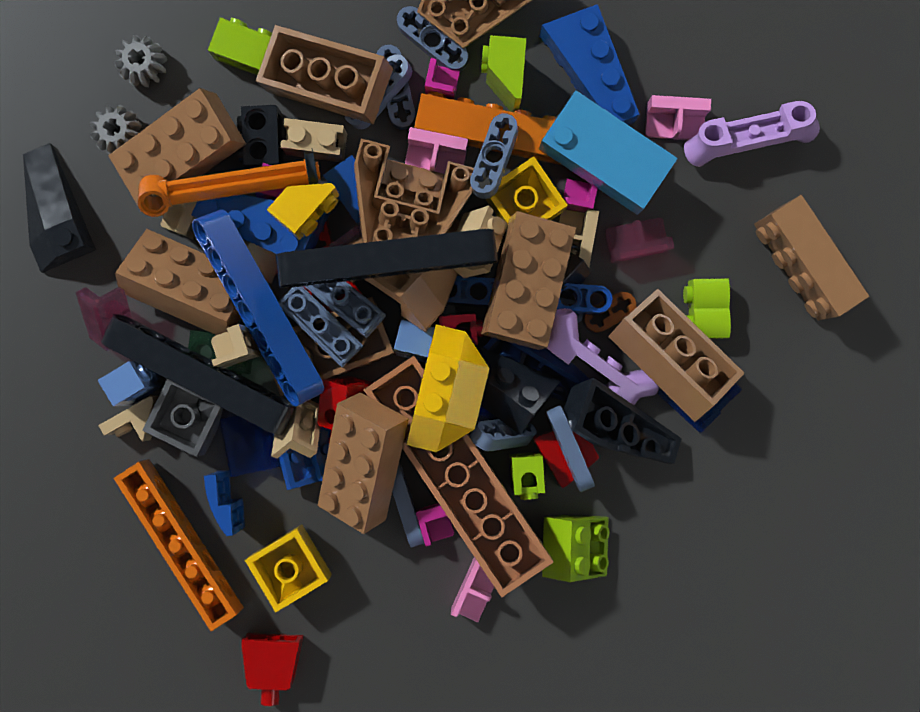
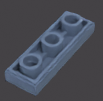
(353, 309)
(333, 337)

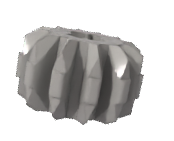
(137, 50)
(109, 122)

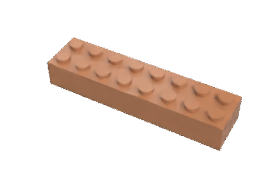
(467, 491)

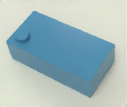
(607, 152)

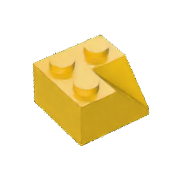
(527, 191)
(288, 568)

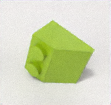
(505, 68)

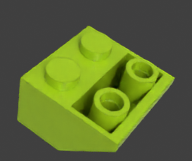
(576, 547)

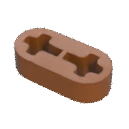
(613, 318)

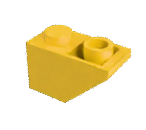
(302, 206)

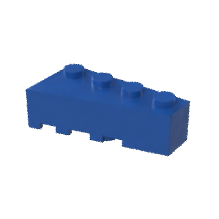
(590, 60)
(257, 224)

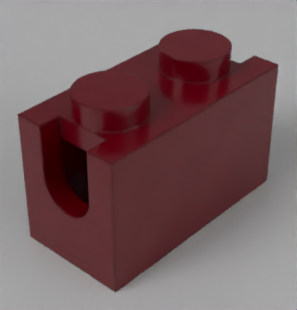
(465, 322)

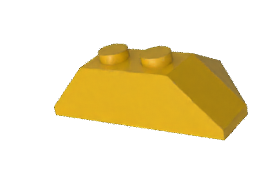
(448, 391)

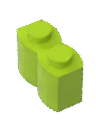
(709, 306)

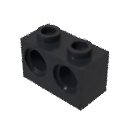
(268, 137)

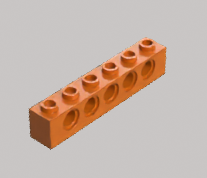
(179, 544)

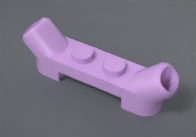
(721, 138)
(565, 344)

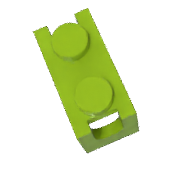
(239, 45)
(527, 475)

